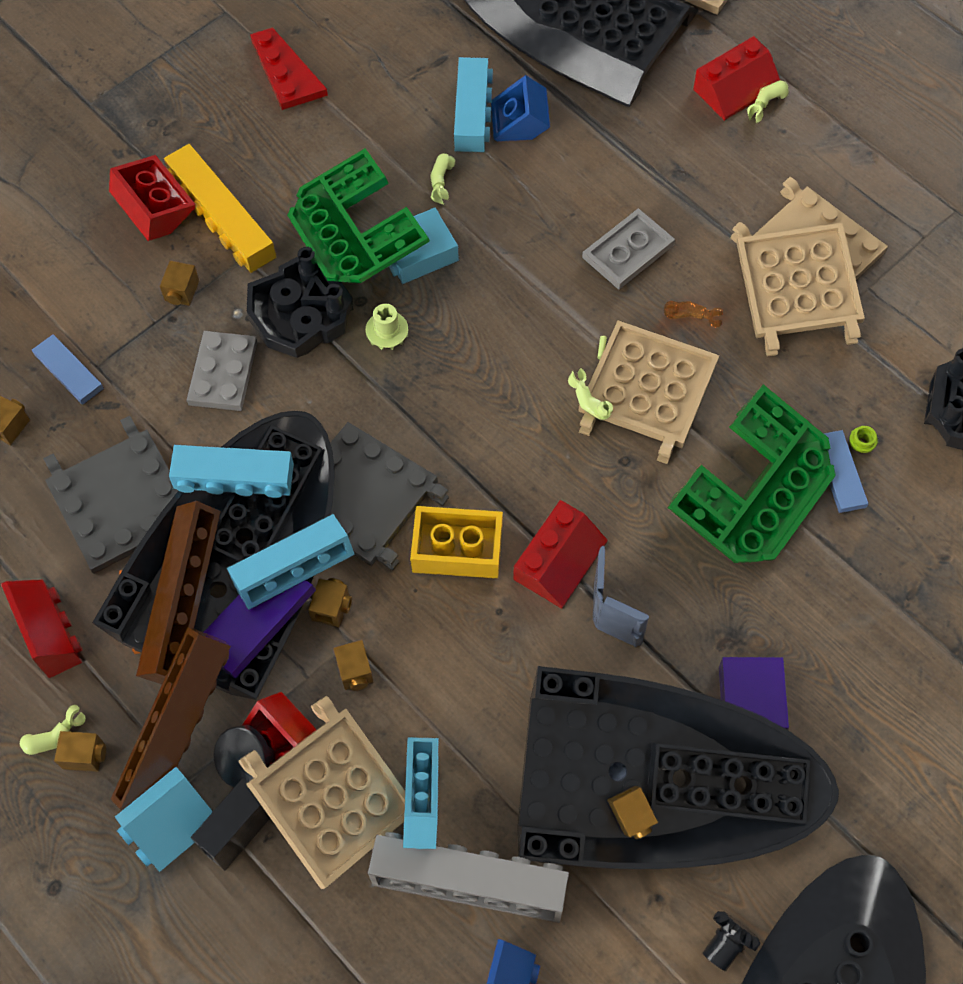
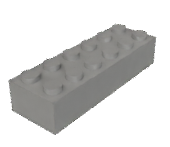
(469, 878)

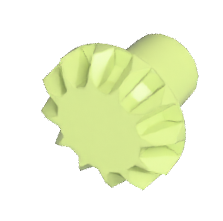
(386, 327)

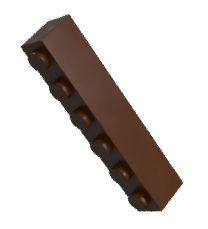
(178, 587)
(173, 714)

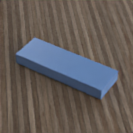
(67, 369)
(846, 484)

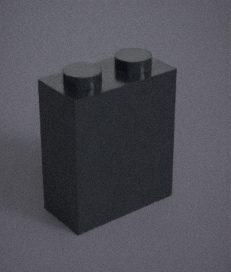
(231, 826)

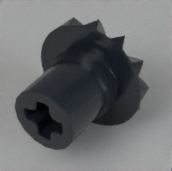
(729, 941)

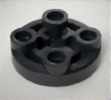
(233, 746)

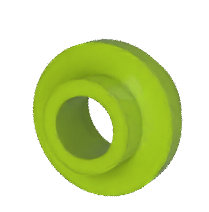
(866, 433)

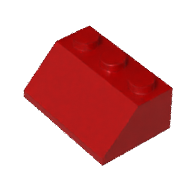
(736, 77)
(150, 196)
(559, 554)
(43, 625)
(279, 723)

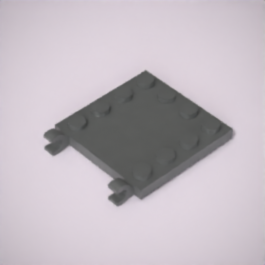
(376, 493)
(112, 496)

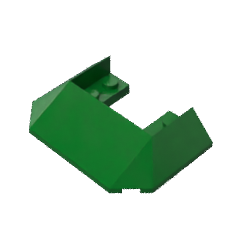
(328, 229)
(781, 496)

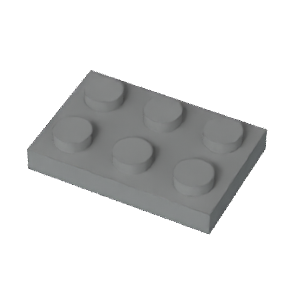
(628, 248)
(222, 371)

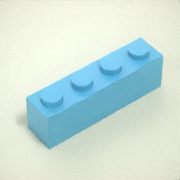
(471, 105)
(231, 470)
(290, 561)
(421, 794)

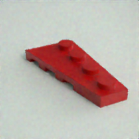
(286, 72)

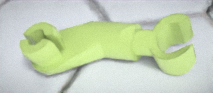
(777, 89)
(442, 163)
(593, 406)
(47, 741)

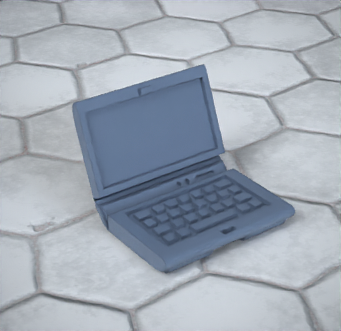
(613, 616)

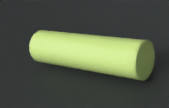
(602, 344)

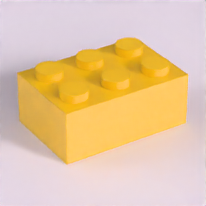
(456, 542)

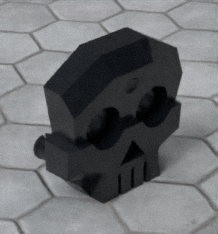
(311, 299)
(945, 401)

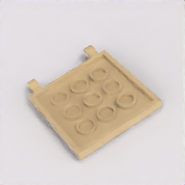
(812, 210)
(800, 283)
(651, 385)
(329, 794)

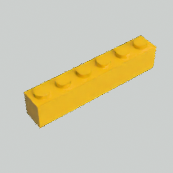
(221, 209)

